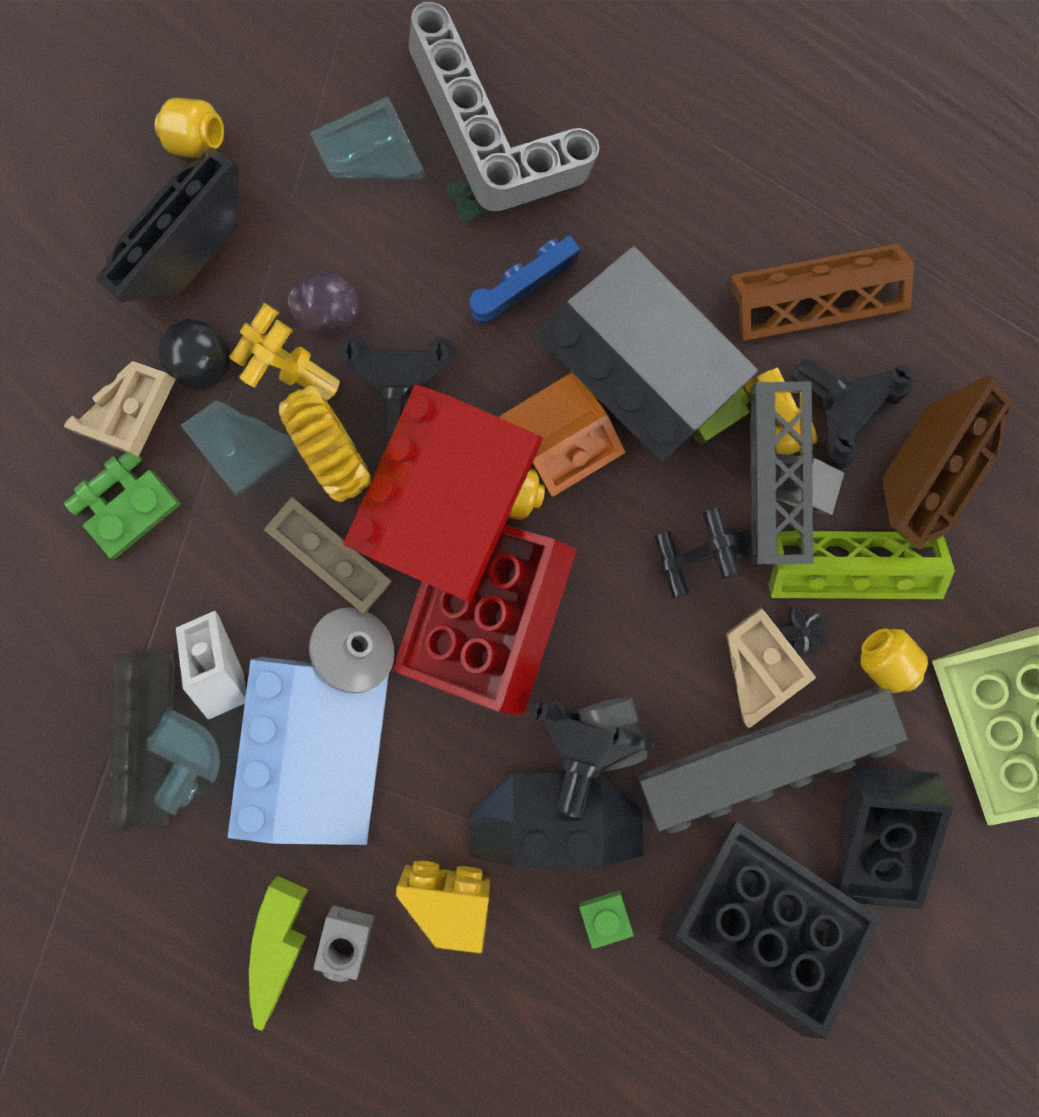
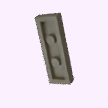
(326, 555)

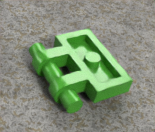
(131, 513)

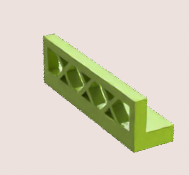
(862, 572)

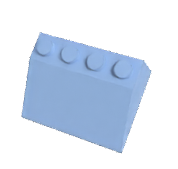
(305, 758)

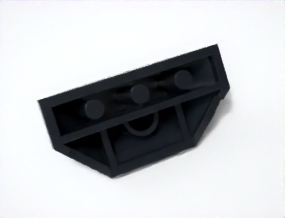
(175, 231)
(524, 828)

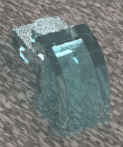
(192, 751)

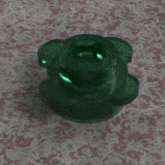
(466, 208)

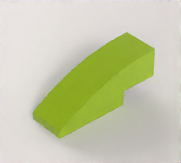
(274, 947)

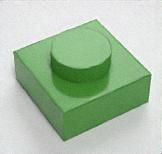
(605, 919)

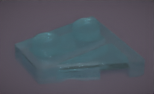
(237, 445)

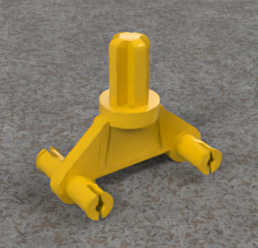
(267, 350)

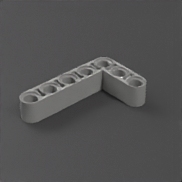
(512, 166)

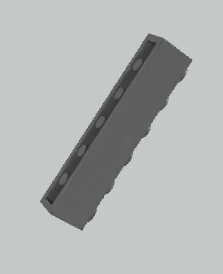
(772, 758)

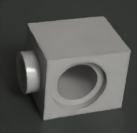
(825, 484)
(348, 925)

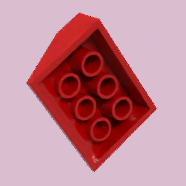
(443, 492)
(497, 640)

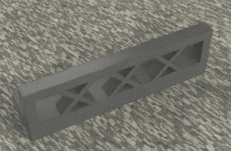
(763, 472)

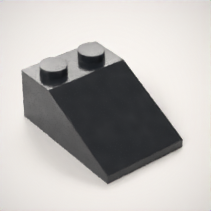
(891, 835)

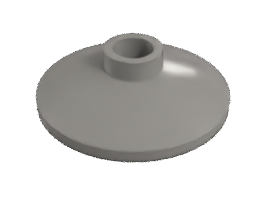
(337, 660)

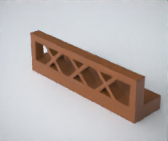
(821, 277)

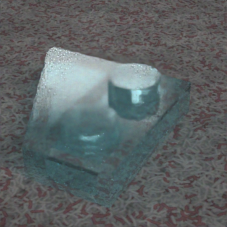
(368, 145)

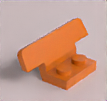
(574, 433)

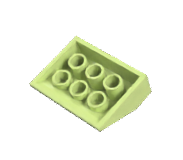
(996, 719)

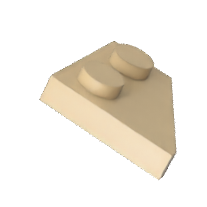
(125, 409)
(764, 666)

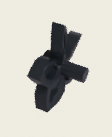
(804, 631)

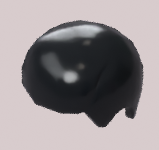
(194, 353)

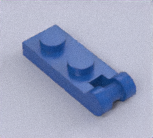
(522, 281)

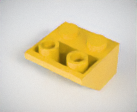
(447, 903)

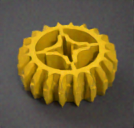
(324, 444)

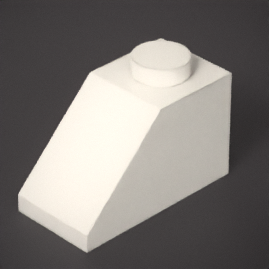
(210, 666)

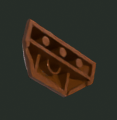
(946, 460)

